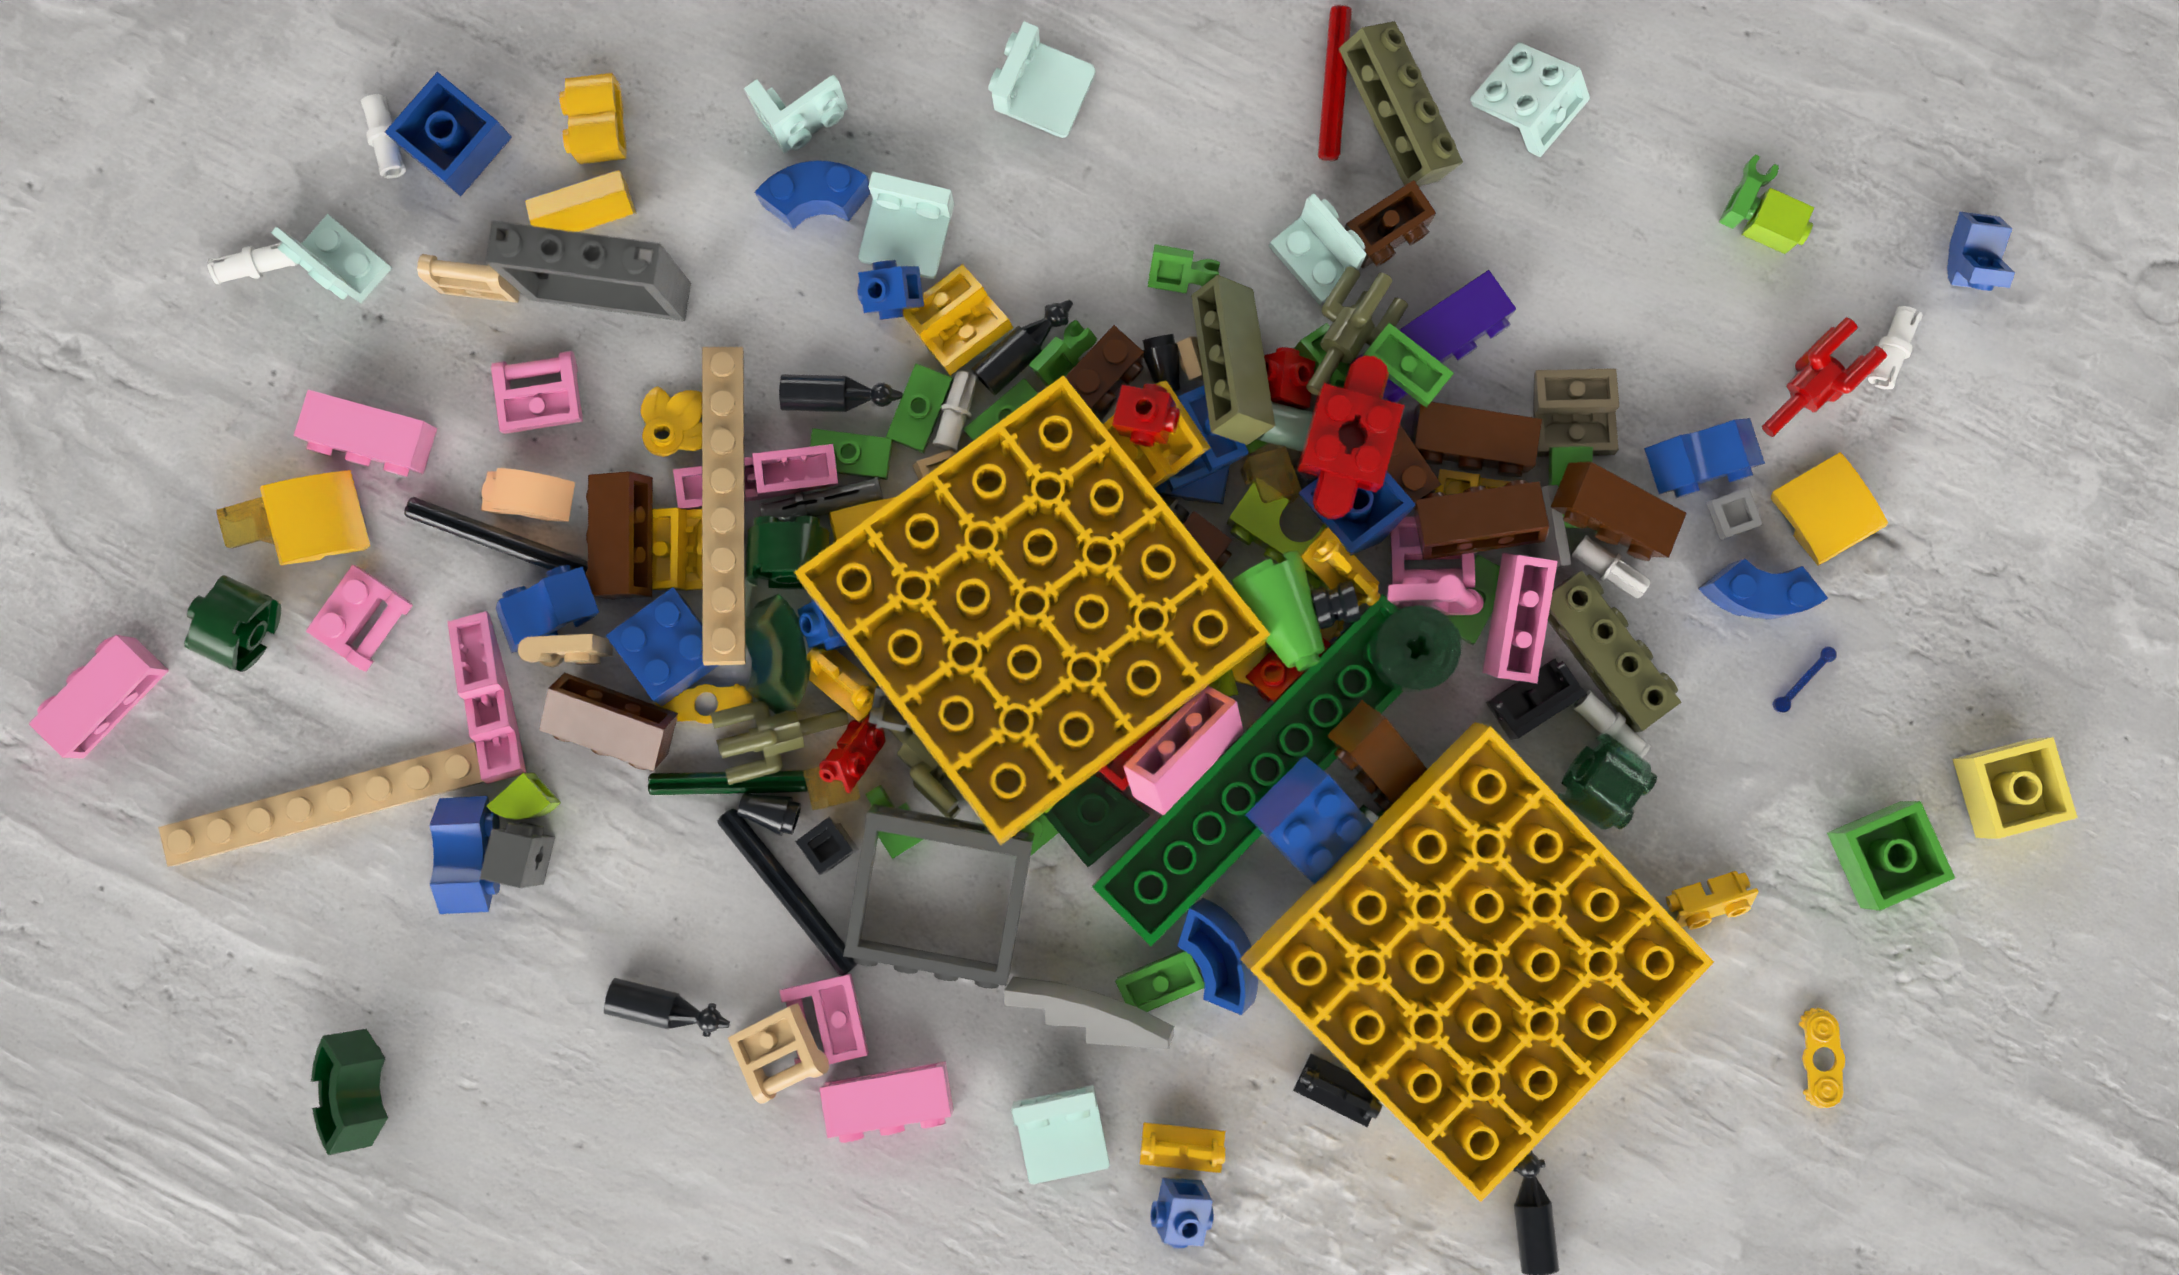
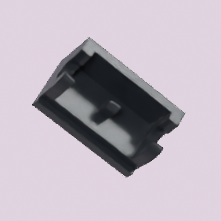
(1531, 704)

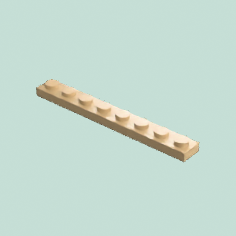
(723, 506)
(320, 805)

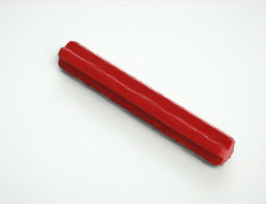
(1334, 84)

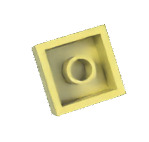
(2015, 788)

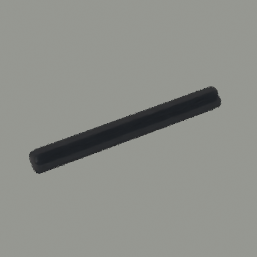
(490, 536)
(786, 890)

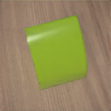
(524, 799)

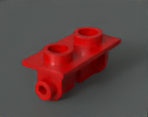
(1274, 677)
(854, 753)

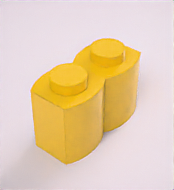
(594, 118)

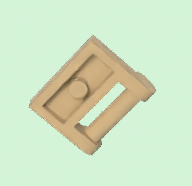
(465, 279)
(552, 650)
(772, 1040)

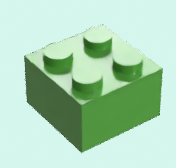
(1891, 855)

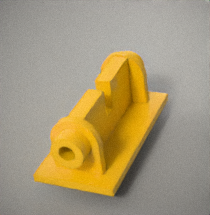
(1335, 565)
(842, 682)
(1727, 897)
(1182, 1147)

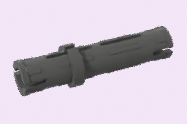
(824, 501)

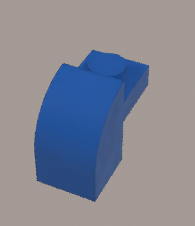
(1978, 252)

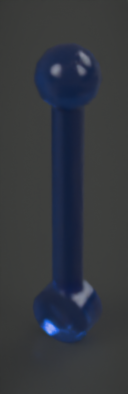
(1783, 704)

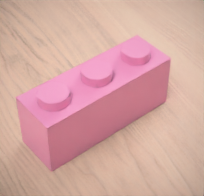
(364, 433)
(1519, 617)
(97, 696)
(1184, 749)
(887, 1101)

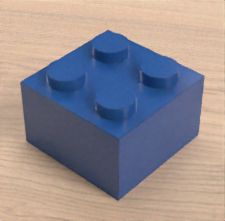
(448, 134)
(663, 646)
(1309, 819)

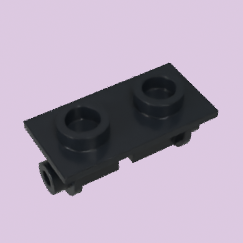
(1337, 1090)

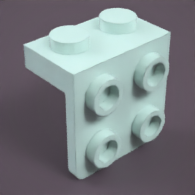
(1040, 83)

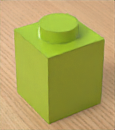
(1779, 222)

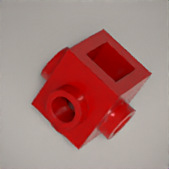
(1289, 376)
(1146, 414)

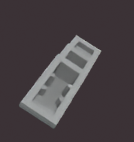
(1104, 1017)

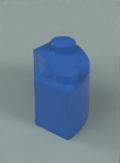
(814, 190)
(1705, 456)
(1762, 595)
(546, 606)
(460, 842)
(1216, 946)

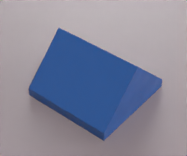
(1371, 516)

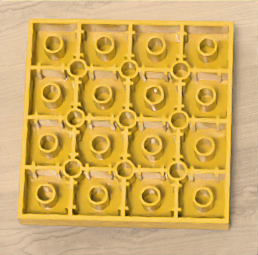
(1032, 608)
(1478, 959)

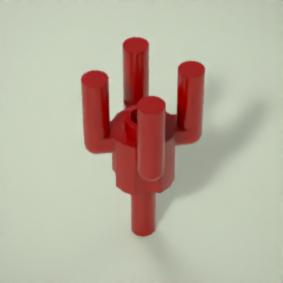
(1823, 376)

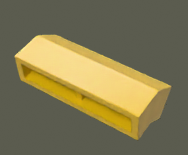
(582, 204)

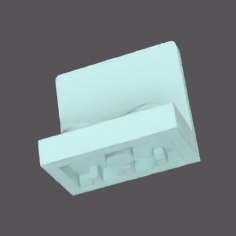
(1533, 94)
(796, 123)
(906, 223)
(1318, 248)
(336, 259)
(1061, 1134)

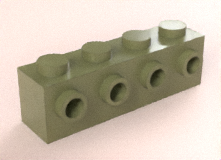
(1400, 104)
(1232, 360)
(1610, 653)

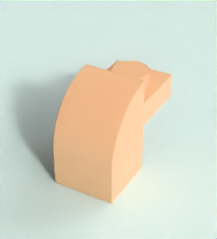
(527, 494)

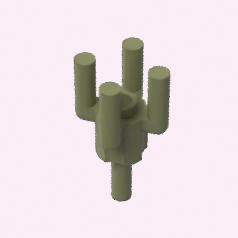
(1353, 324)
(771, 736)
(926, 772)

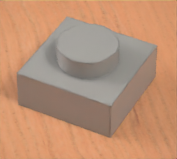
(1734, 513)

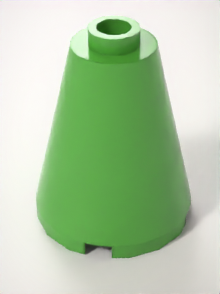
(1285, 607)

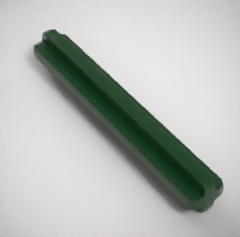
(717, 783)

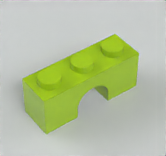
(1261, 524)

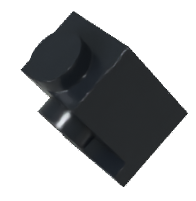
(826, 845)

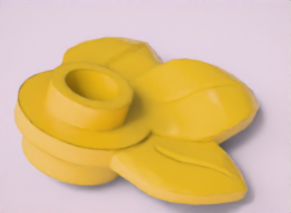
(676, 415)

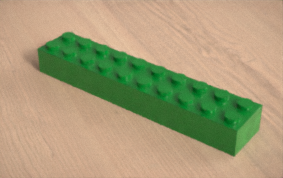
(1209, 823)

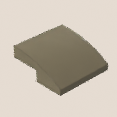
(1577, 409)

